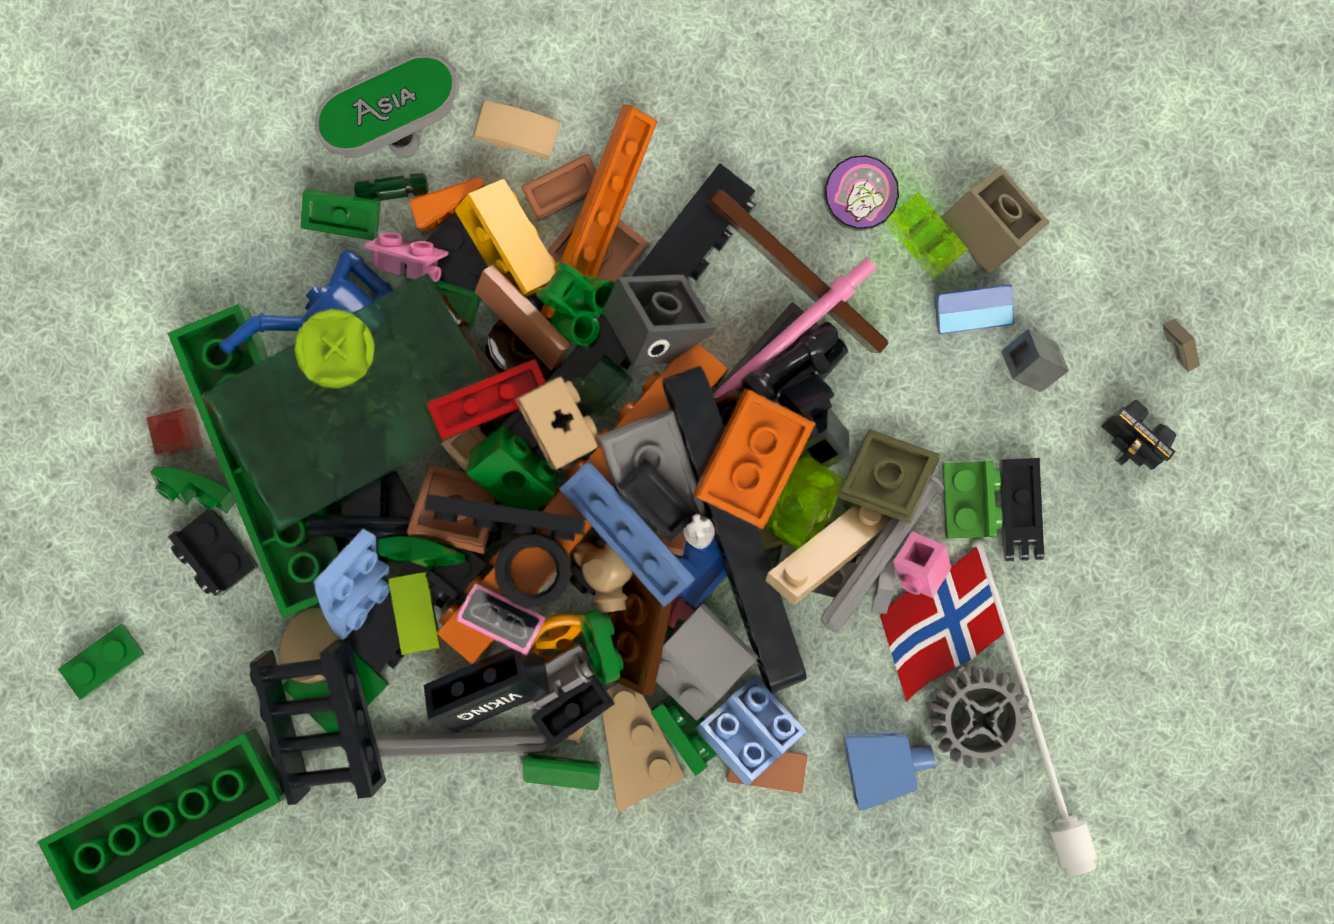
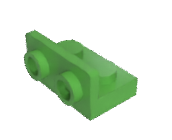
(970, 499)

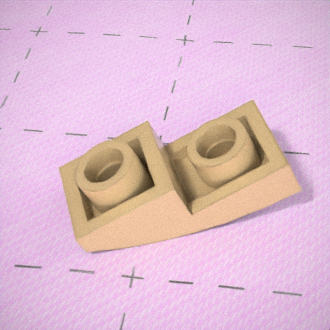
(516, 128)

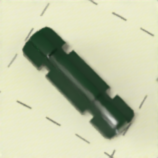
(392, 187)

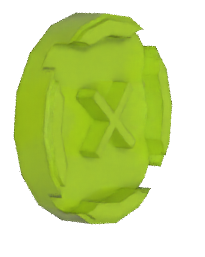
(334, 349)

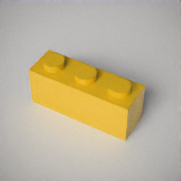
(506, 237)

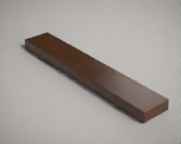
(794, 269)

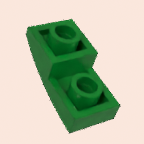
(185, 485)

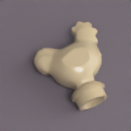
(604, 573)

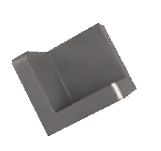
(1034, 360)

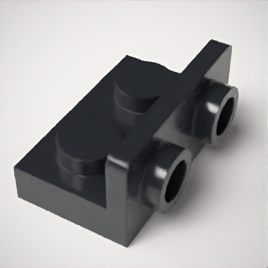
(212, 553)

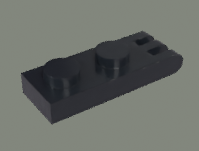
(1021, 508)

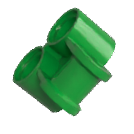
(575, 303)

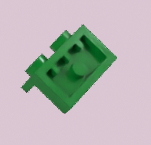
(681, 731)

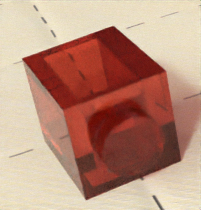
(174, 432)

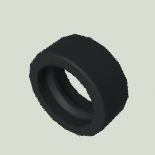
(521, 598)

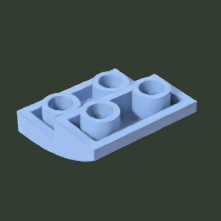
(352, 585)
(750, 730)

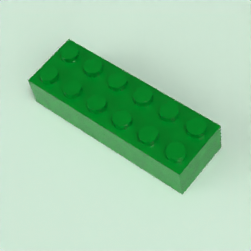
(163, 819)

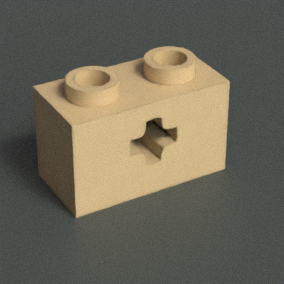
(558, 445)

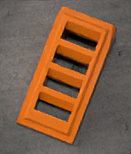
(438, 206)

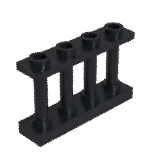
(345, 701)

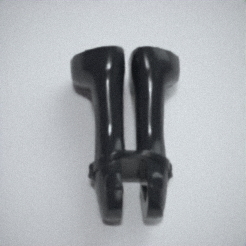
(816, 350)

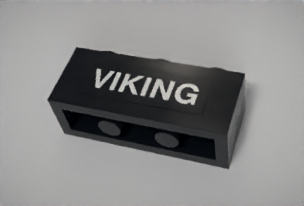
(486, 689)

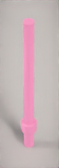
(841, 289)

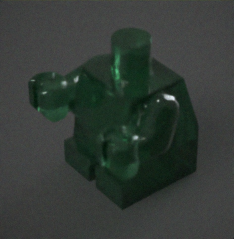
(601, 389)

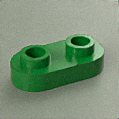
(597, 633)

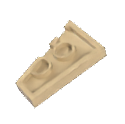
(637, 749)

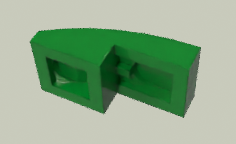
(419, 551)

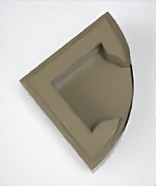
(1185, 342)

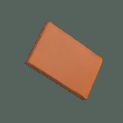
(753, 458)

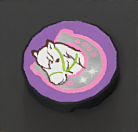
(861, 193)

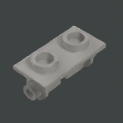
(564, 674)

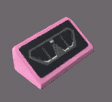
(500, 618)

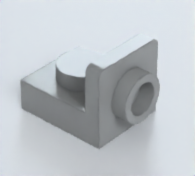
(882, 587)

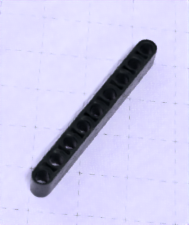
(736, 539)

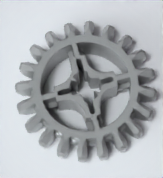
(969, 727)

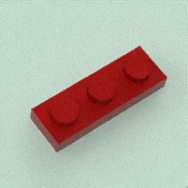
(483, 400)

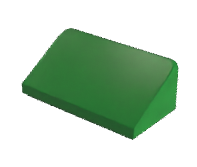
(561, 771)

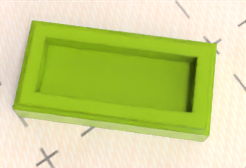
(414, 613)

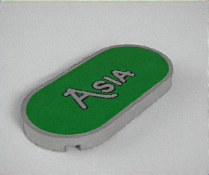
(387, 106)

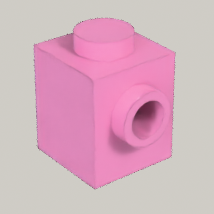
(922, 565)

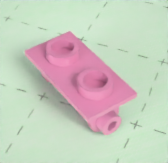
(393, 253)

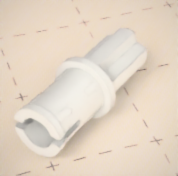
(699, 532)

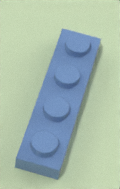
(627, 534)

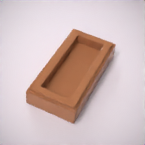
(560, 187)
(784, 774)

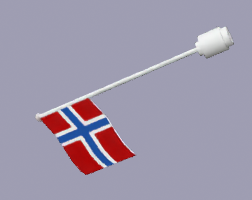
(951, 629)

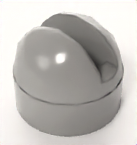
(412, 143)

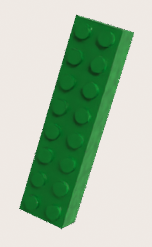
(292, 556)

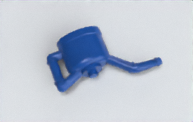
(337, 295)

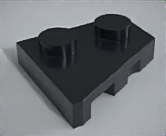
(464, 262)

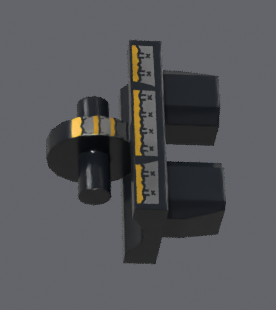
(1136, 439)

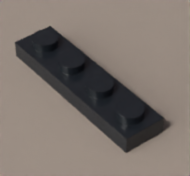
(488, 514)

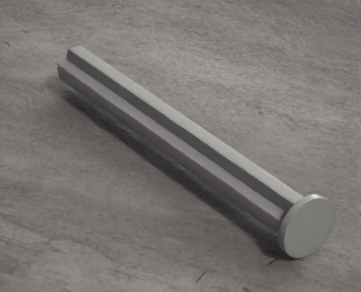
(873, 563)
(461, 743)

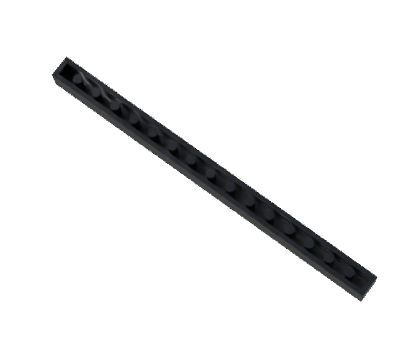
(678, 252)

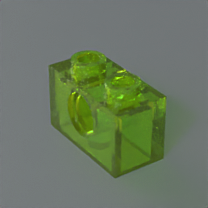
(925, 235)
(805, 503)

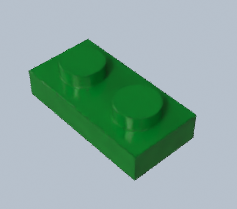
(340, 214)
(101, 661)

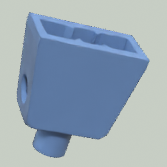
(883, 766)

